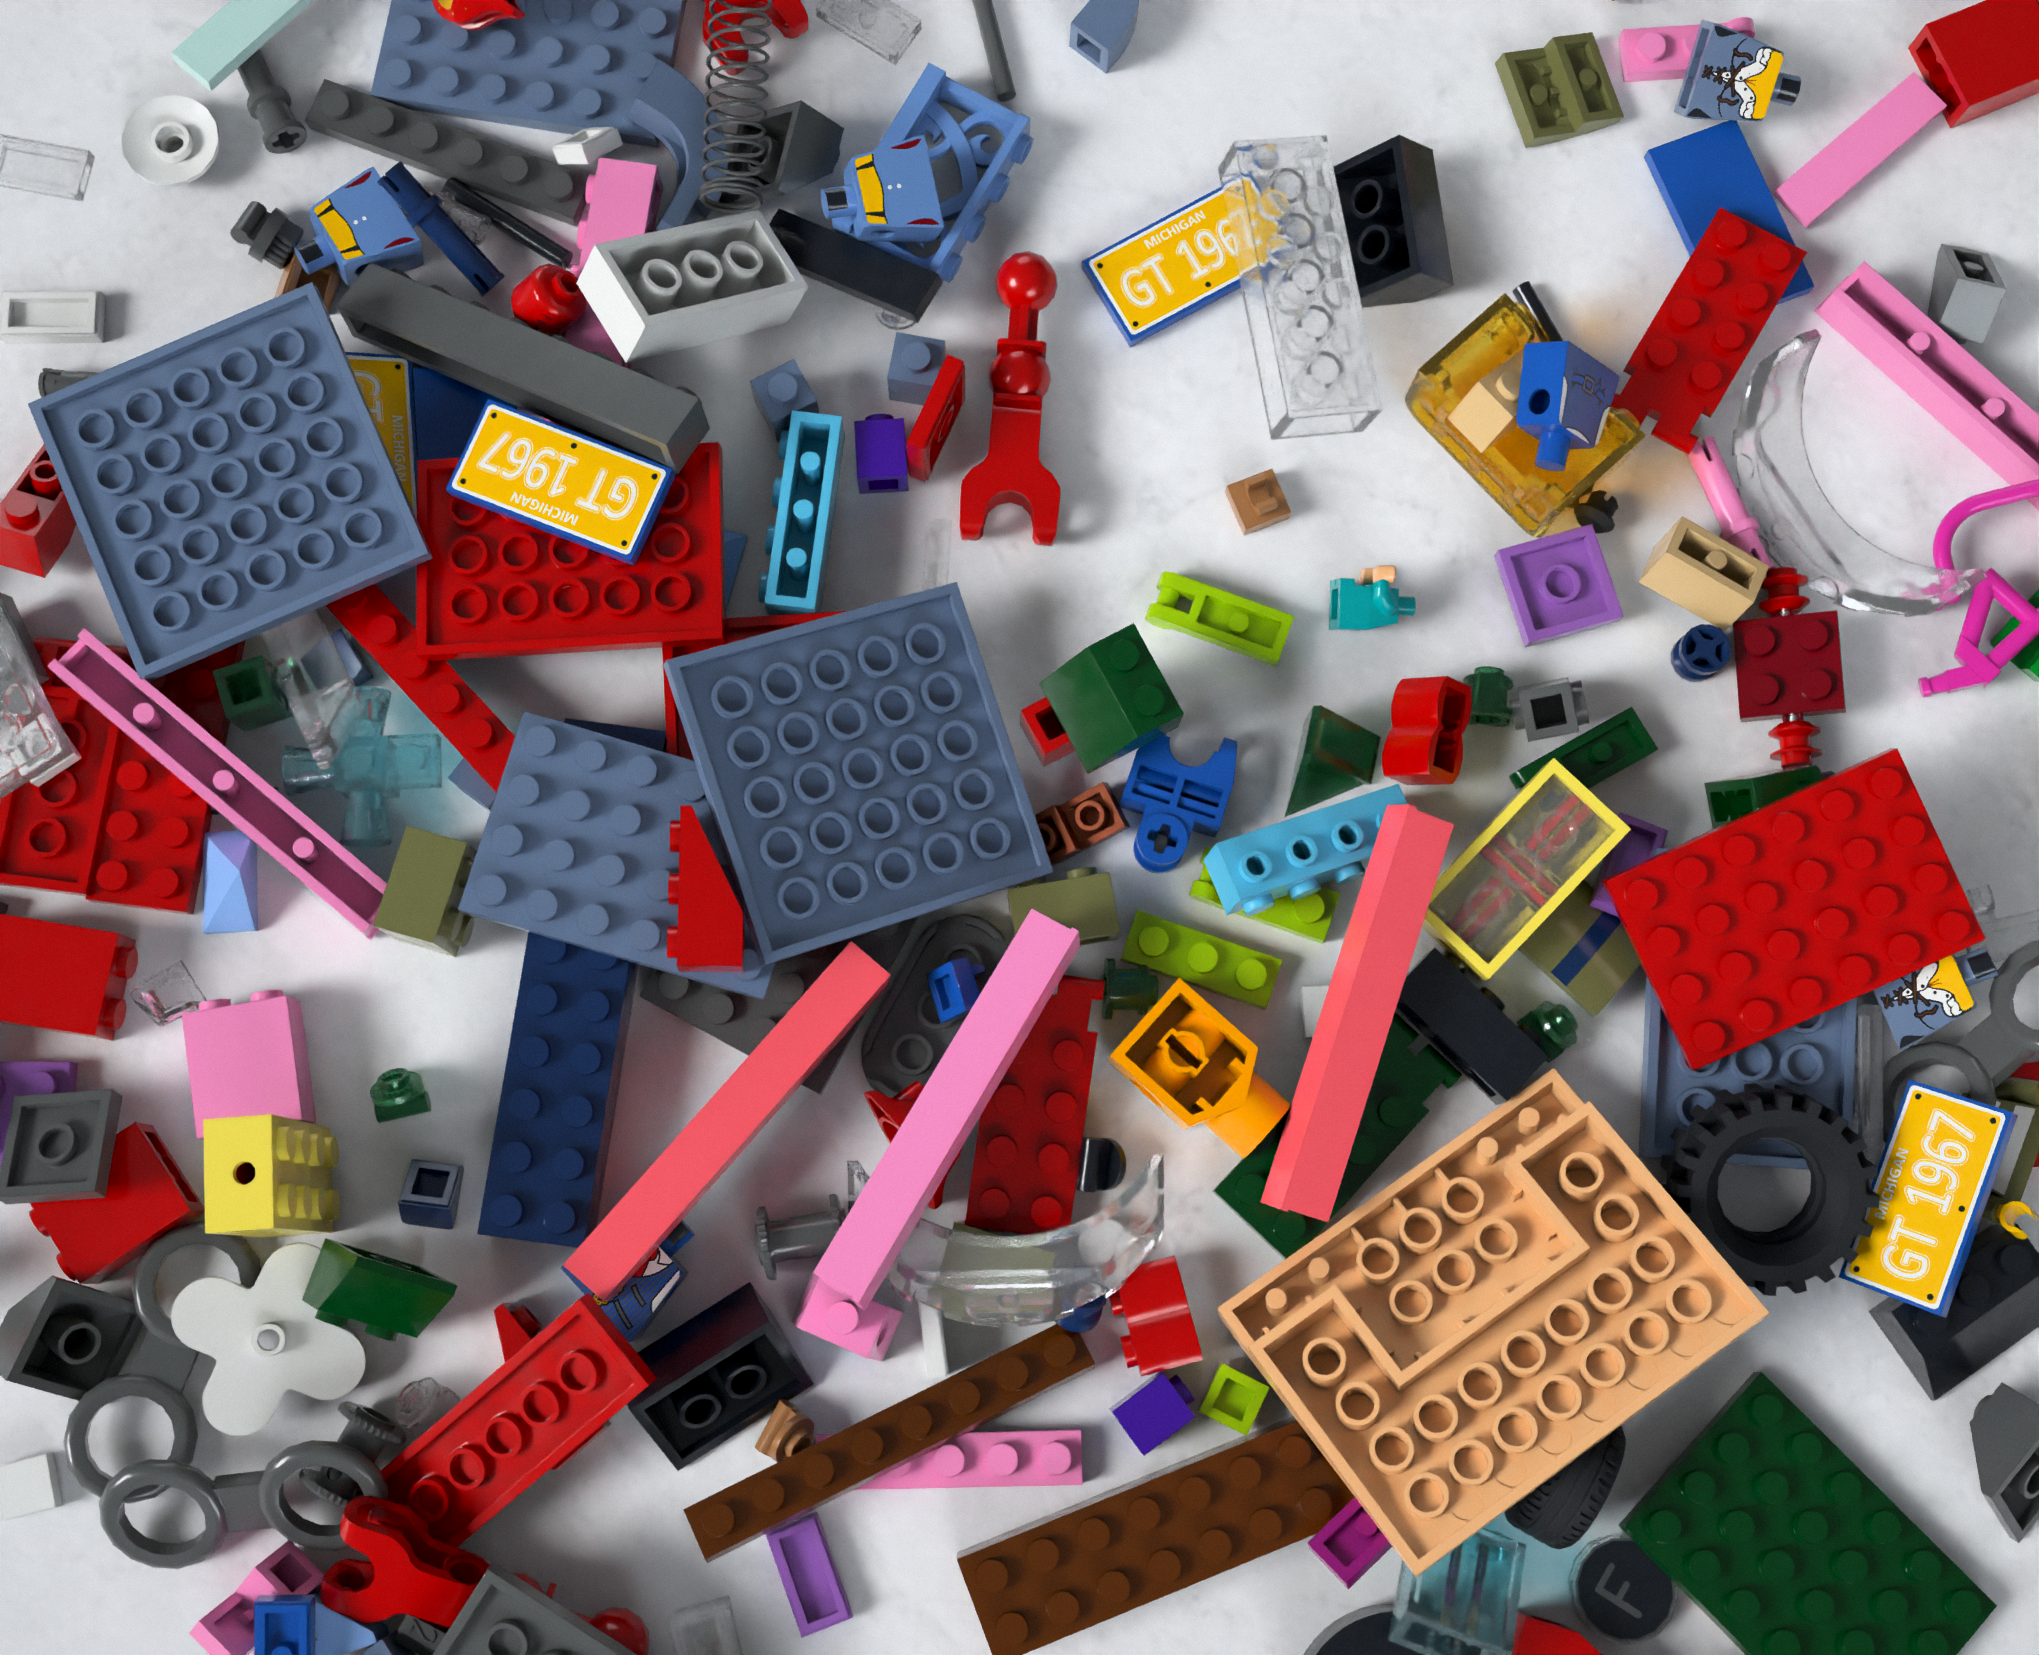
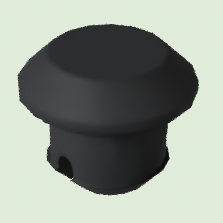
(1597, 512)

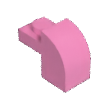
(231, 1624)

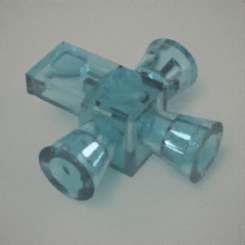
(368, 770)

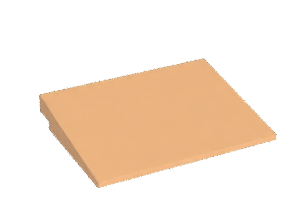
(1489, 1318)

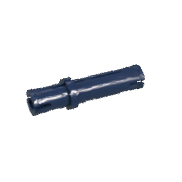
(440, 228)

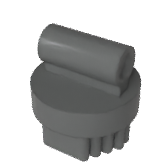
(268, 234)

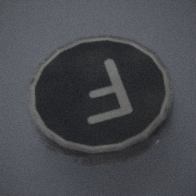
(1621, 1591)

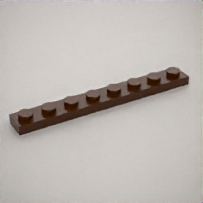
(887, 1440)

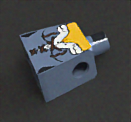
(1733, 77)
(1933, 995)

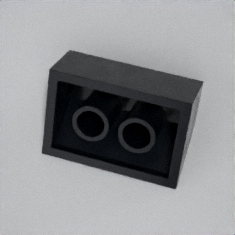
(1394, 222)
(1988, 1314)
(717, 1376)

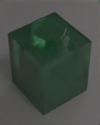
(252, 693)

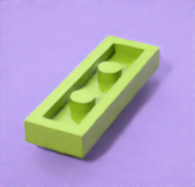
(1201, 960)

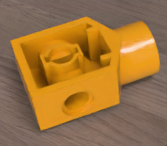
(1200, 1070)

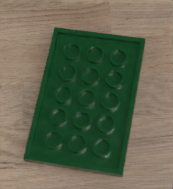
(1798, 1542)

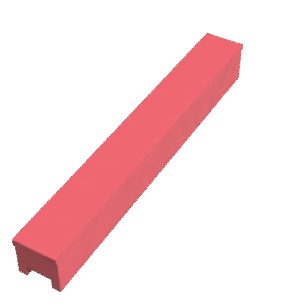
(1357, 1012)
(728, 1123)

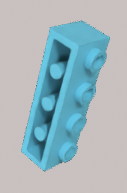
(804, 515)
(1299, 853)

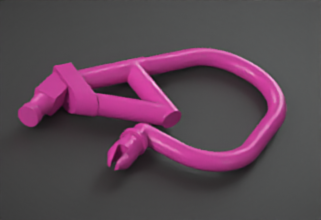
(1976, 667)

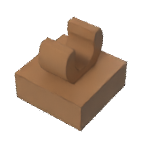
(1258, 501)

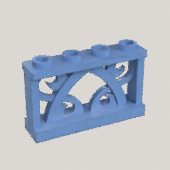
(925, 115)

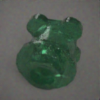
(1489, 696)
(1127, 989)

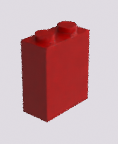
(1981, 57)
(64, 976)
(141, 1203)

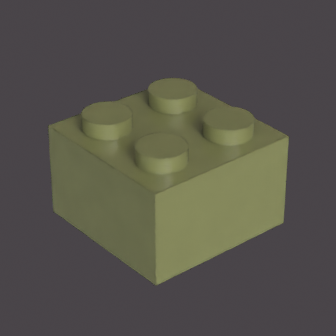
(426, 893)

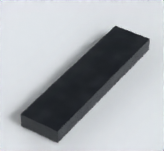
(856, 267)

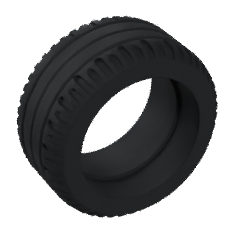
(1572, 1498)

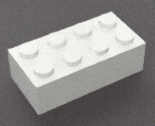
(691, 285)

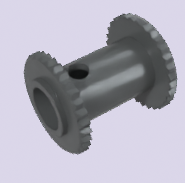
(796, 1236)
(366, 1432)

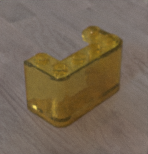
(1507, 468)

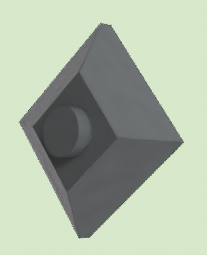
(799, 150)
(67, 1338)
(2008, 1457)

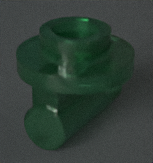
(1554, 1026)
(399, 1095)

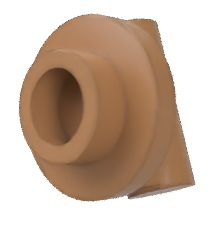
(785, 1432)

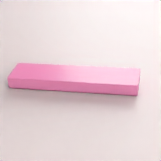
(1859, 150)

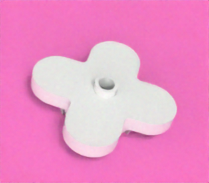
(248, 1379)

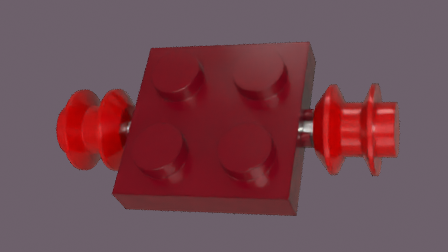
(1789, 667)

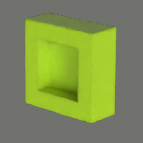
(1233, 1399)

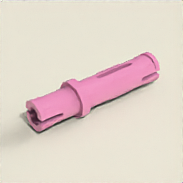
(1725, 500)

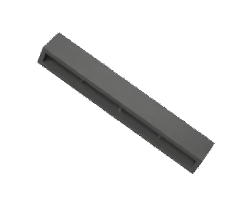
(525, 366)

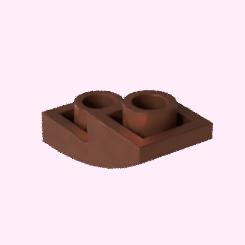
(1080, 823)

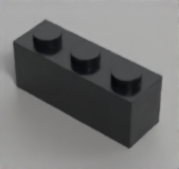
(1469, 1026)

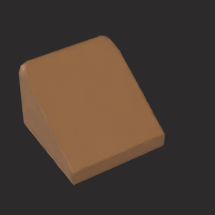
(295, 276)

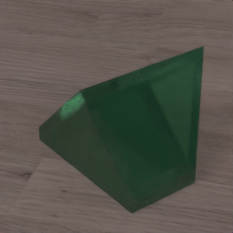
(1330, 759)

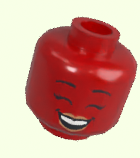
(549, 300)

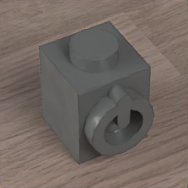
(1550, 708)

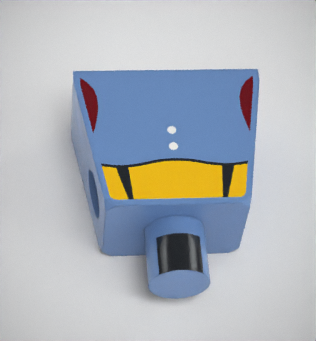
(889, 194)
(360, 227)

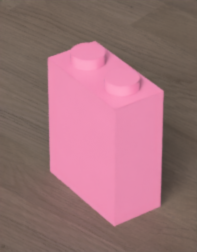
(248, 1059)

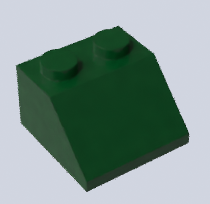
(1112, 699)
(374, 1291)

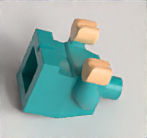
(1370, 604)

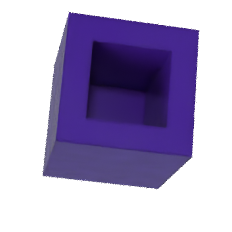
(881, 454)
(1154, 1411)

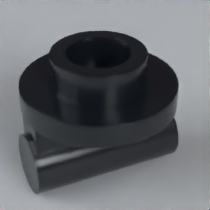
(1100, 1165)

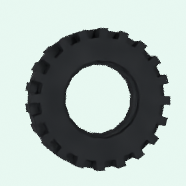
(1837, 1188)

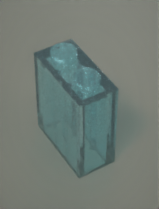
(1463, 1600)

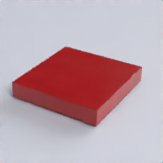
(936, 419)

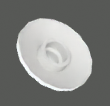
(160, 126)

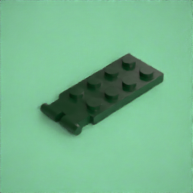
(1388, 1117)

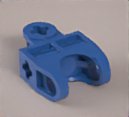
(1176, 799)

